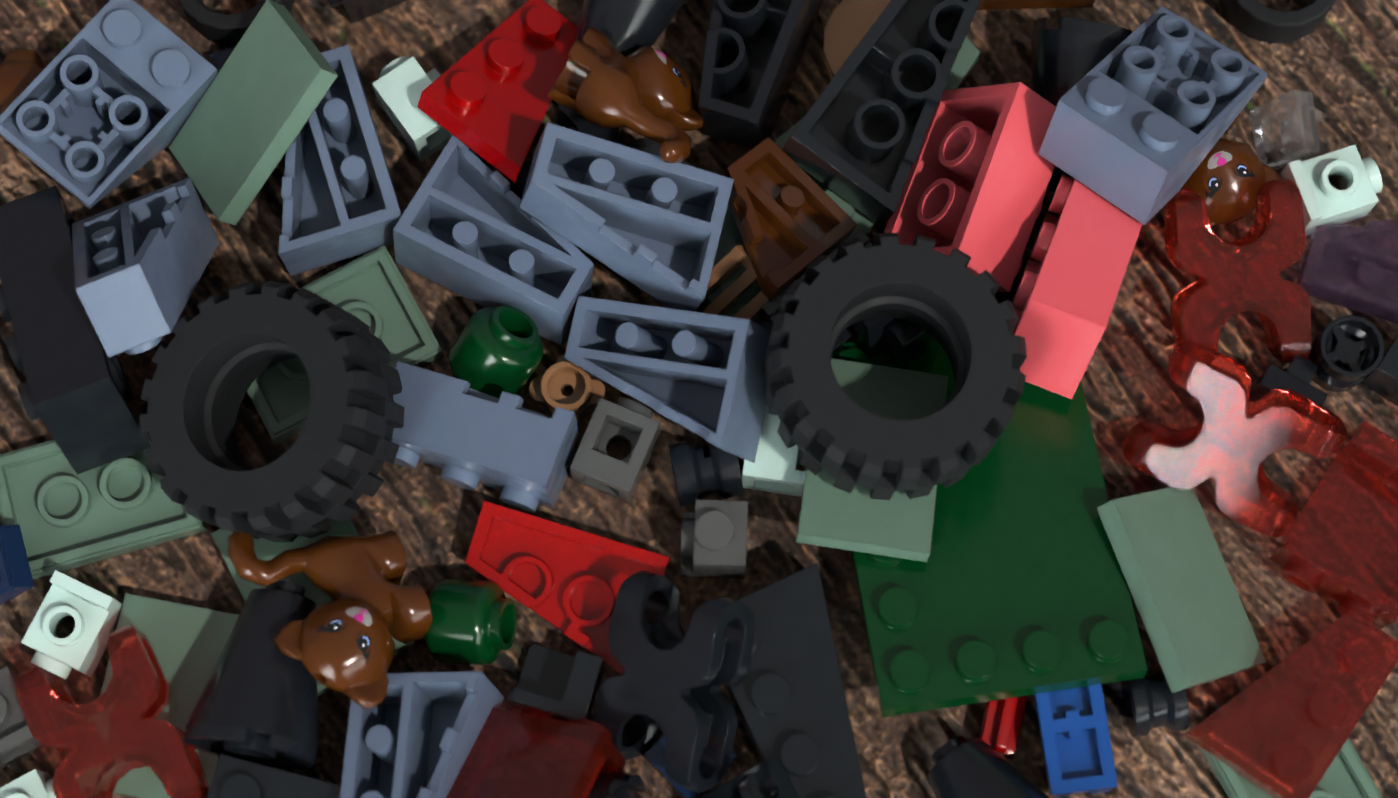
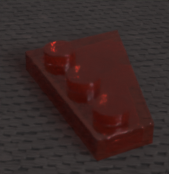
(1302, 710)

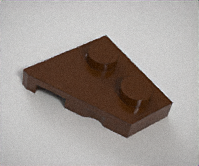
(782, 216)

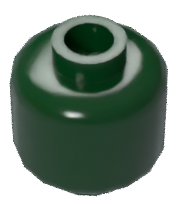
(497, 351)
(470, 622)

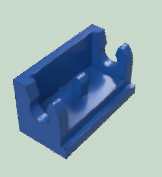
(1076, 741)

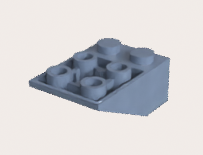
(108, 101)
(1149, 113)

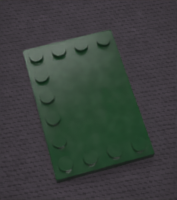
(1016, 571)

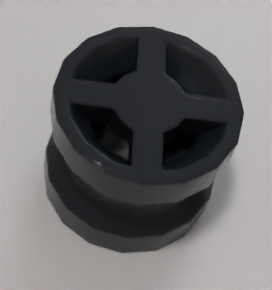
(1151, 704)

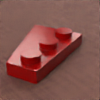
(501, 86)
(559, 571)

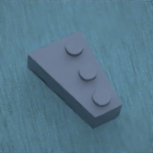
(336, 179)
(630, 211)
(479, 243)
(141, 265)
(681, 364)
(484, 438)
(416, 735)

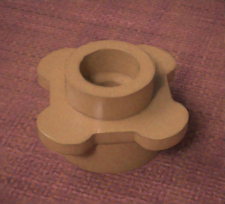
(561, 374)

